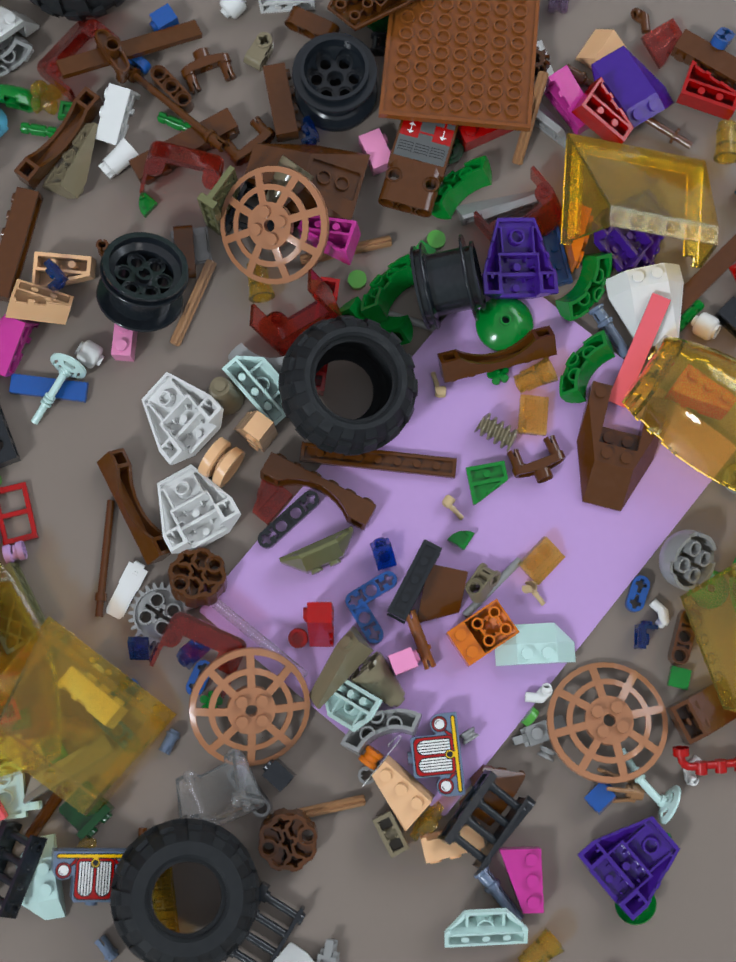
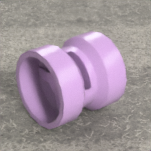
(14, 552)

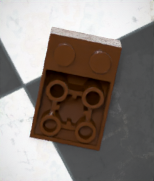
(699, 715)

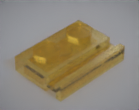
(533, 415)
(541, 560)
(428, 822)

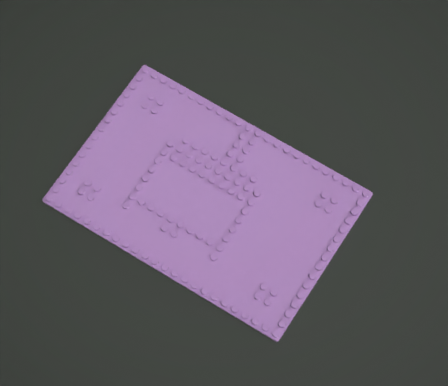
(599, 544)

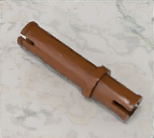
(423, 647)

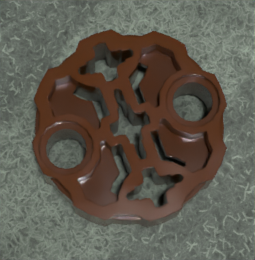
(213, 581)
(306, 844)

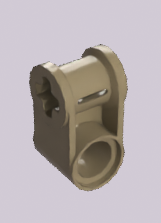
(259, 54)
(484, 580)

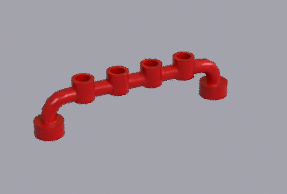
(701, 767)

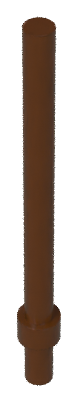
(101, 596)

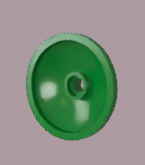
(501, 335)

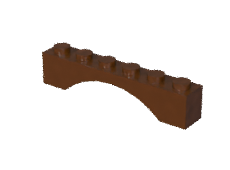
(39, 163)
(533, 346)
(282, 472)
(118, 475)

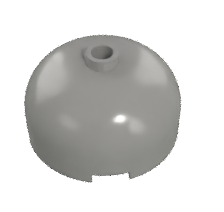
(687, 559)

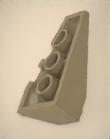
(73, 171)
(343, 661)

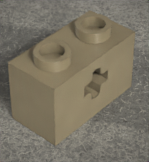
(390, 833)

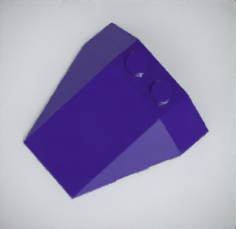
(632, 85)
(628, 247)
(518, 262)
(631, 863)

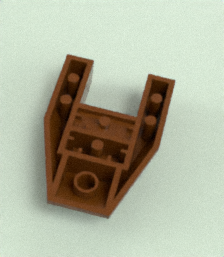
(608, 458)

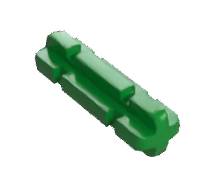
(172, 121)
(36, 129)
(688, 316)

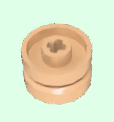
(221, 462)

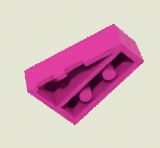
(564, 95)
(342, 237)
(13, 336)
(525, 875)

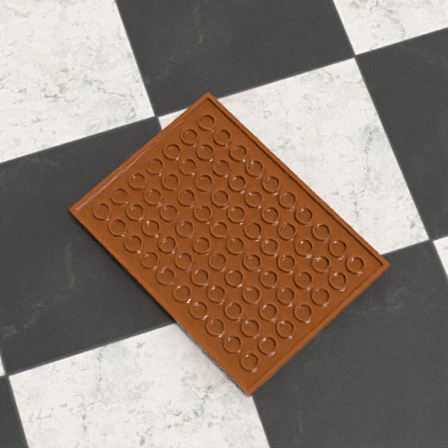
(461, 63)

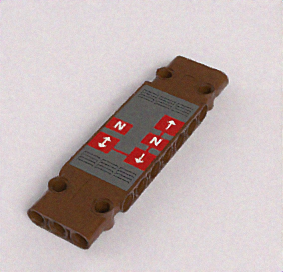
(418, 162)

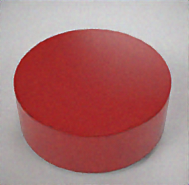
(298, 638)

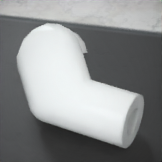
(663, 613)
(541, 695)
(690, 776)

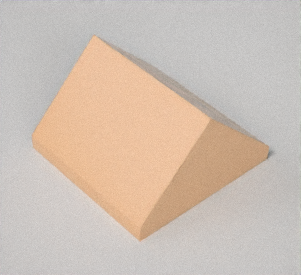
(598, 46)

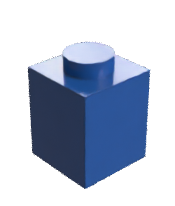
(163, 18)
(600, 798)

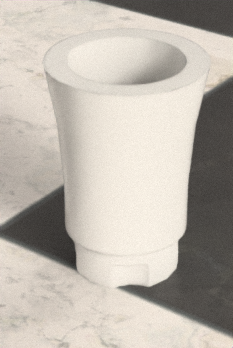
(118, 159)

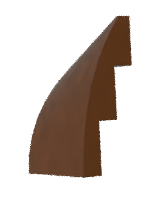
(442, 593)
(506, 780)

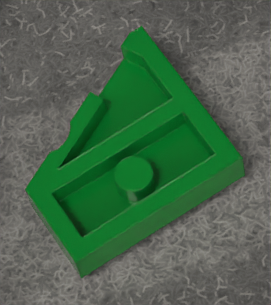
(485, 479)

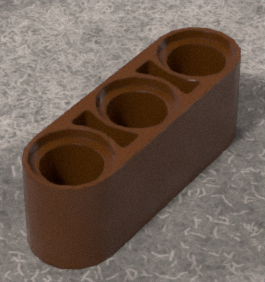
(308, 23)
(169, 81)
(185, 242)
(676, 644)

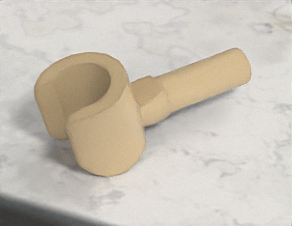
(440, 391)
(448, 502)
(531, 587)

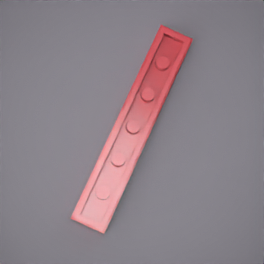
(639, 348)

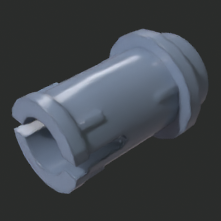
(169, 741)
(108, 949)

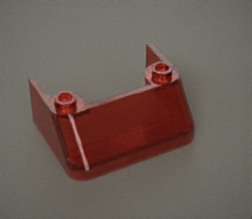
(67, 47)
(163, 152)
(547, 213)
(283, 330)
(186, 625)

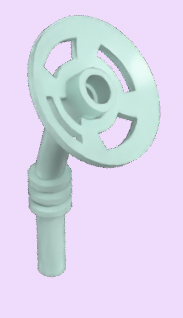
(65, 371)
(665, 802)

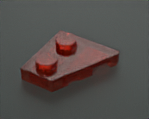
(662, 41)
(270, 501)

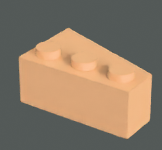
(75, 267)
(38, 303)
(257, 430)
(402, 792)
(436, 850)

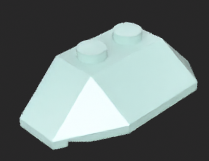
(258, 383)
(536, 645)
(352, 706)
(45, 891)
(485, 928)

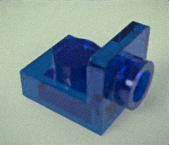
(310, 132)
(55, 272)
(383, 553)
(641, 637)
(139, 648)
(191, 653)

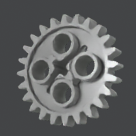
(151, 628)

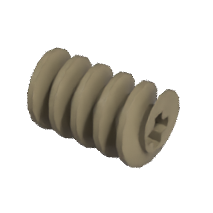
(497, 431)

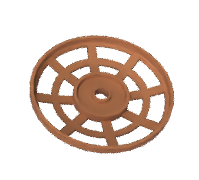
(282, 221)
(245, 696)
(599, 731)

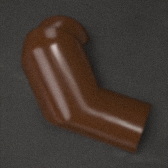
(642, 18)

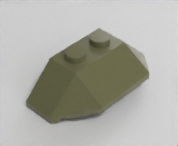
(320, 553)

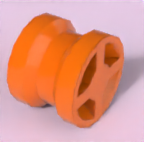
(371, 757)

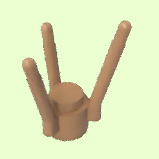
(632, 791)

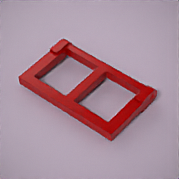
(28, 510)

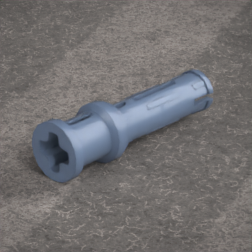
(605, 323)
(493, 887)

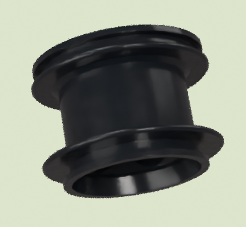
(329, 105)
(142, 282)
(447, 282)

